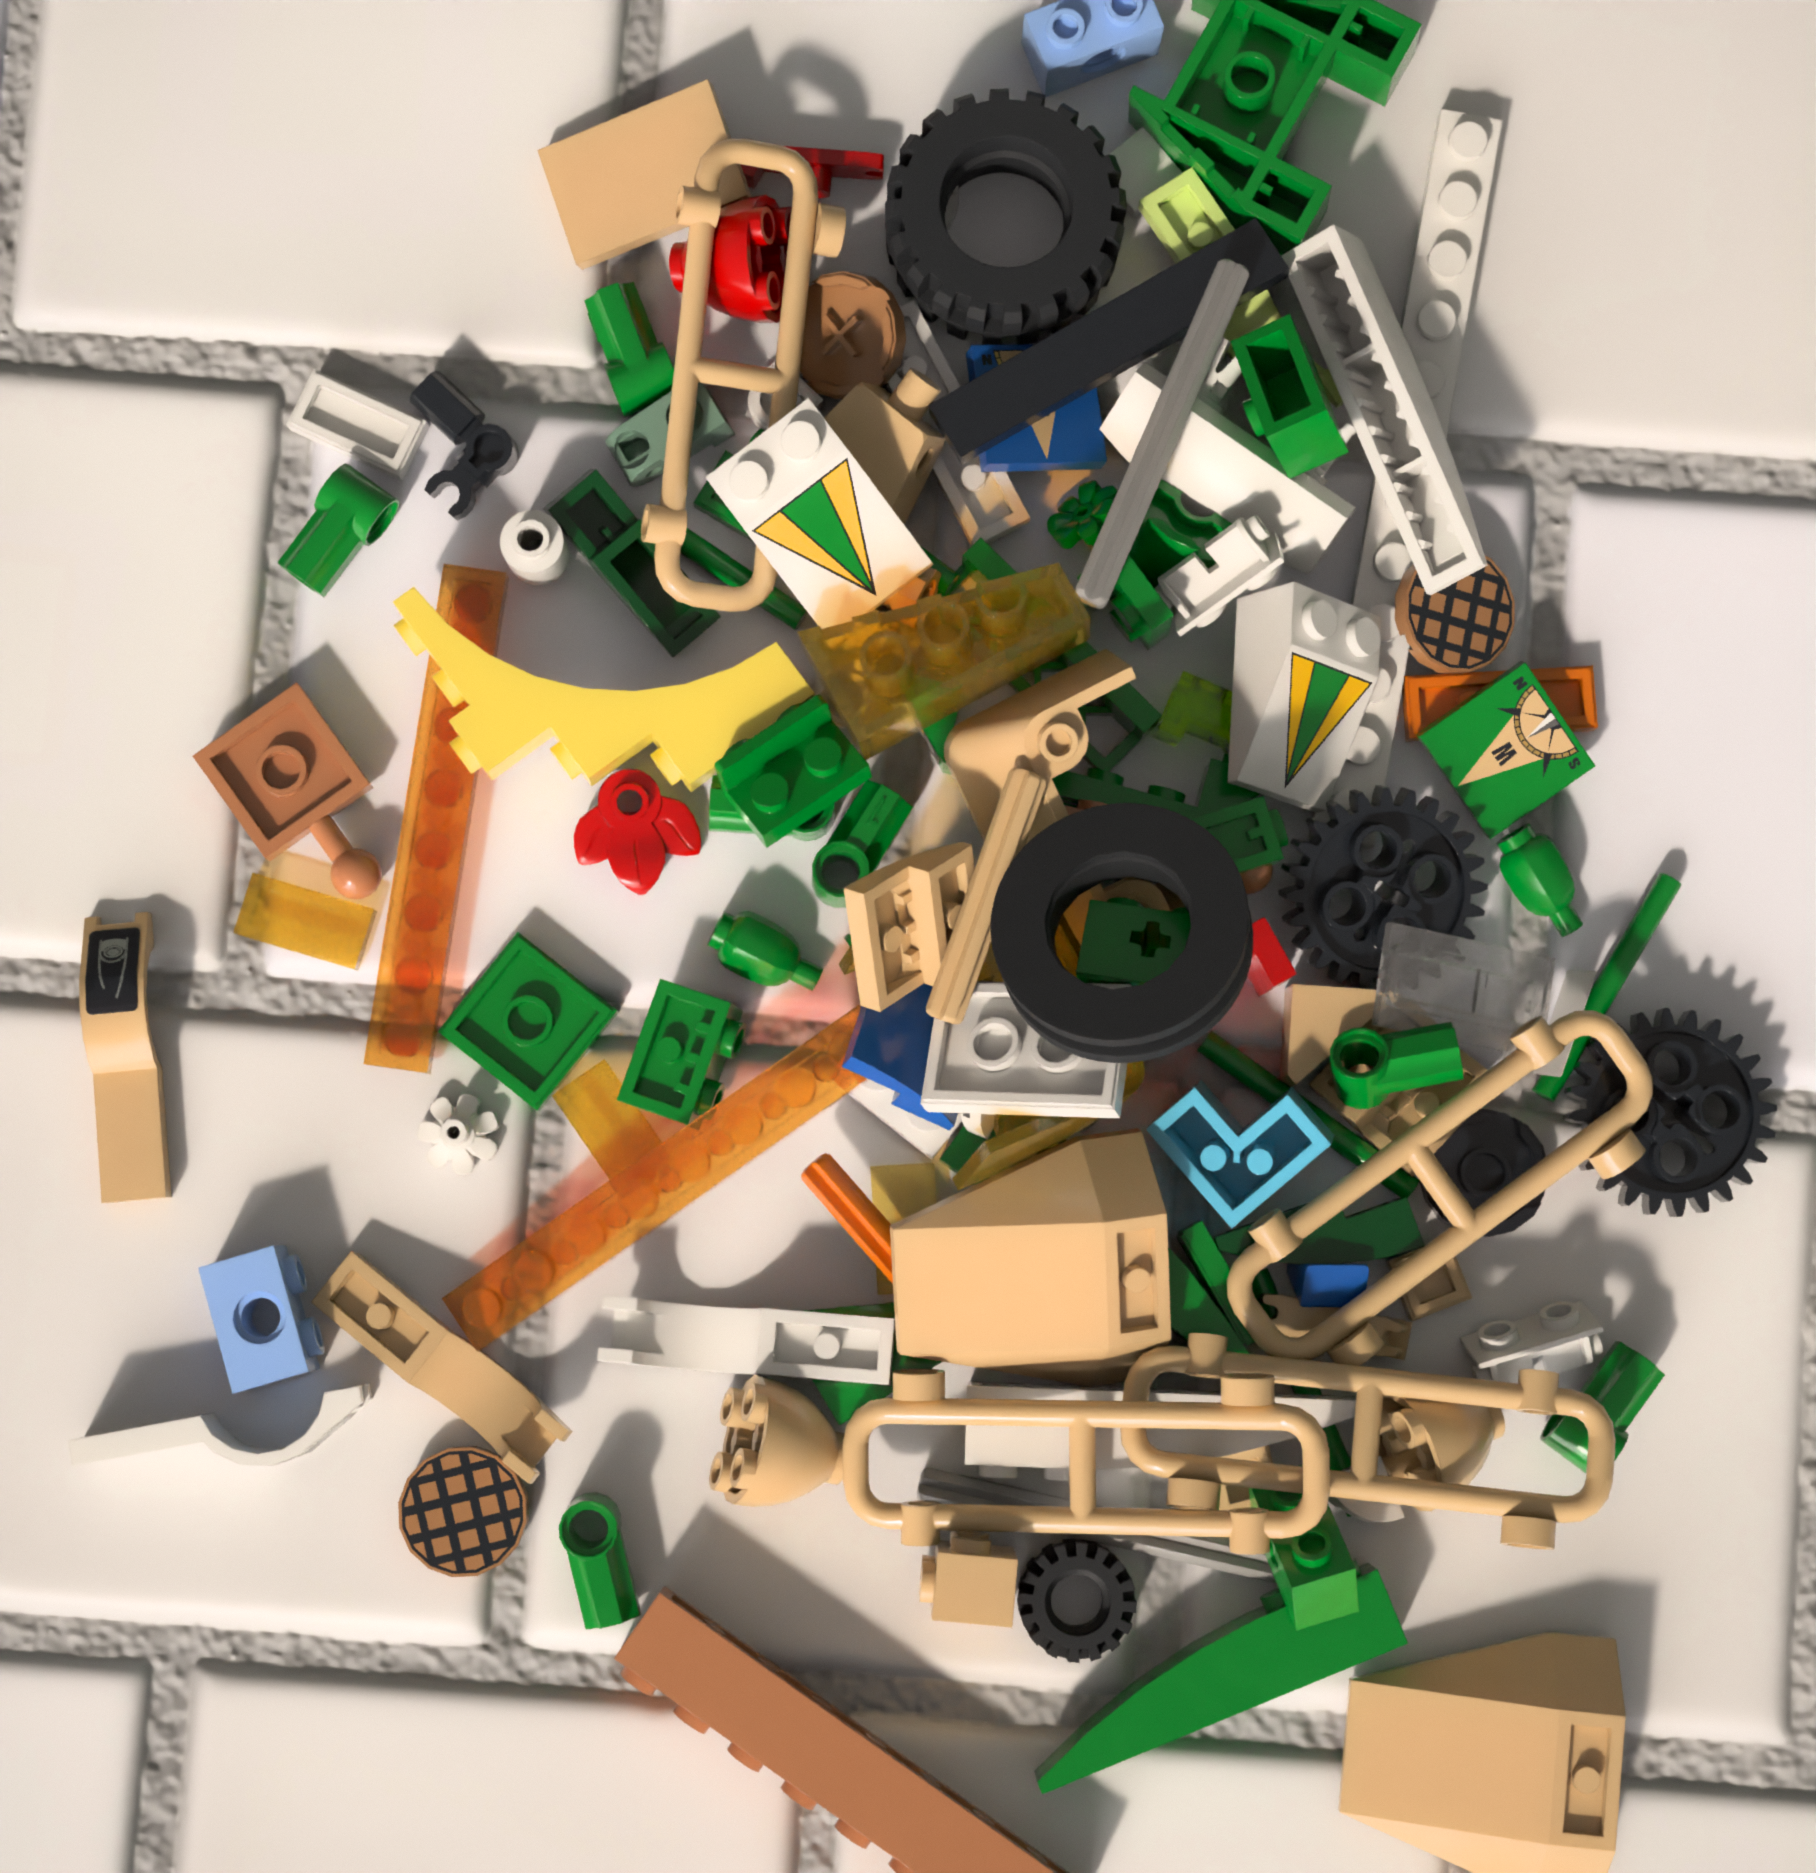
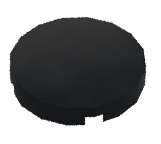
(1484, 1158)

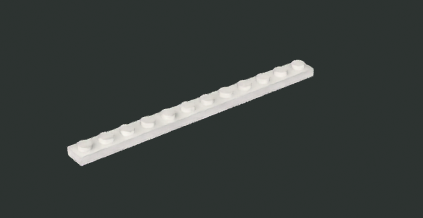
(1435, 331)

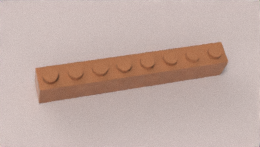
(815, 1748)

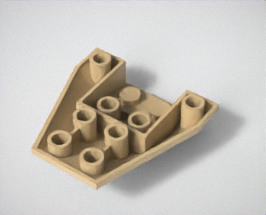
(1041, 1266)
(1493, 1754)

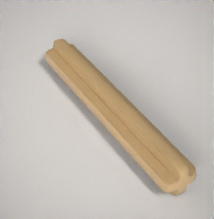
(972, 928)

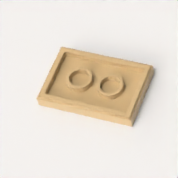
(624, 175)

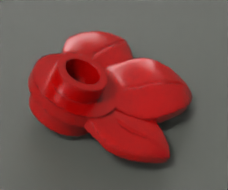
(638, 839)

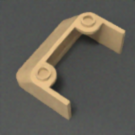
(1047, 736)

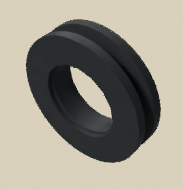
(1113, 845)

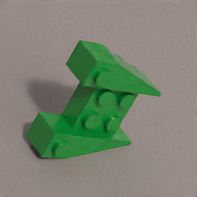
(1252, 90)

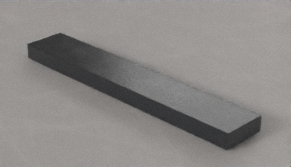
(1098, 345)

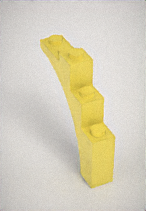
(596, 728)

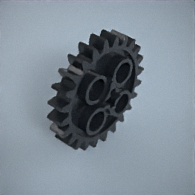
(1335, 863)
(1704, 1069)

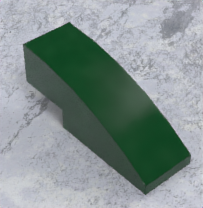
(612, 544)
(1344, 1239)

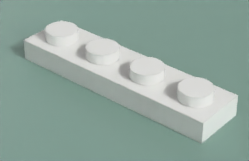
(981, 501)

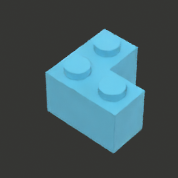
(1237, 1164)

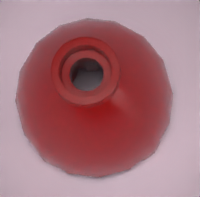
(745, 260)

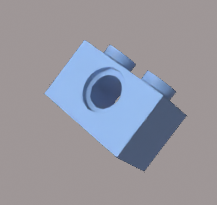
(1088, 39)
(232, 1293)

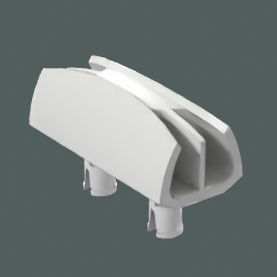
(1231, 470)

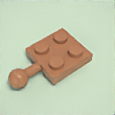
(288, 779)

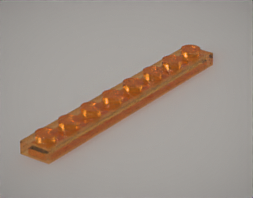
(431, 846)
(657, 1186)

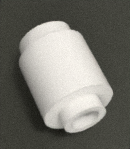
(542, 564)

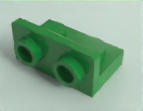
(1137, 607)
(790, 770)
(682, 1053)

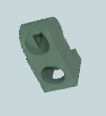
(641, 440)

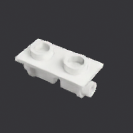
(1244, 559)
(1560, 1333)

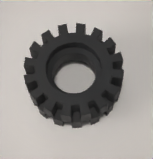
(1105, 1628)

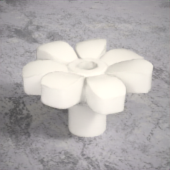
(472, 1135)

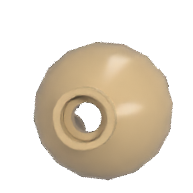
(1436, 1439)
(774, 1445)

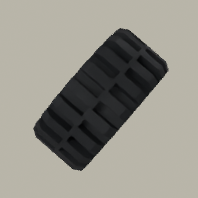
(1017, 140)

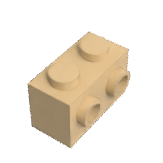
(970, 1580)

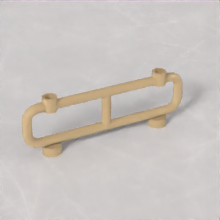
(813, 230)
(1605, 1143)
(1244, 1405)
(1526, 1516)

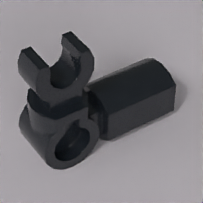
(488, 448)

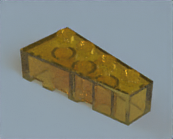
(934, 657)

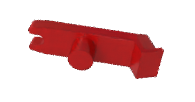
(829, 164)

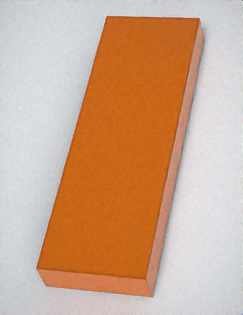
(1431, 696)

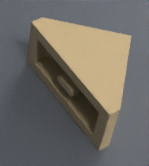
(1312, 1022)

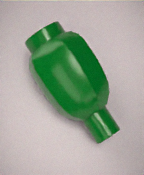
(1539, 877)
(761, 951)

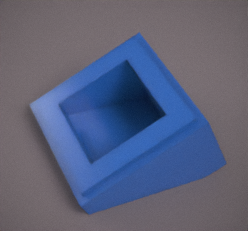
(1327, 1283)

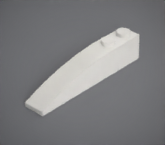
(1387, 404)
(1005, 1448)

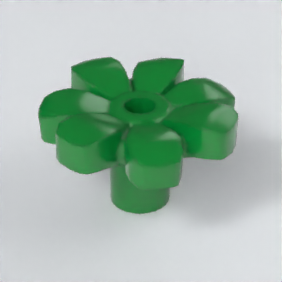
(1082, 516)

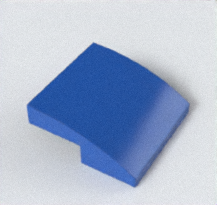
(894, 1051)

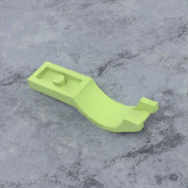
(1189, 220)

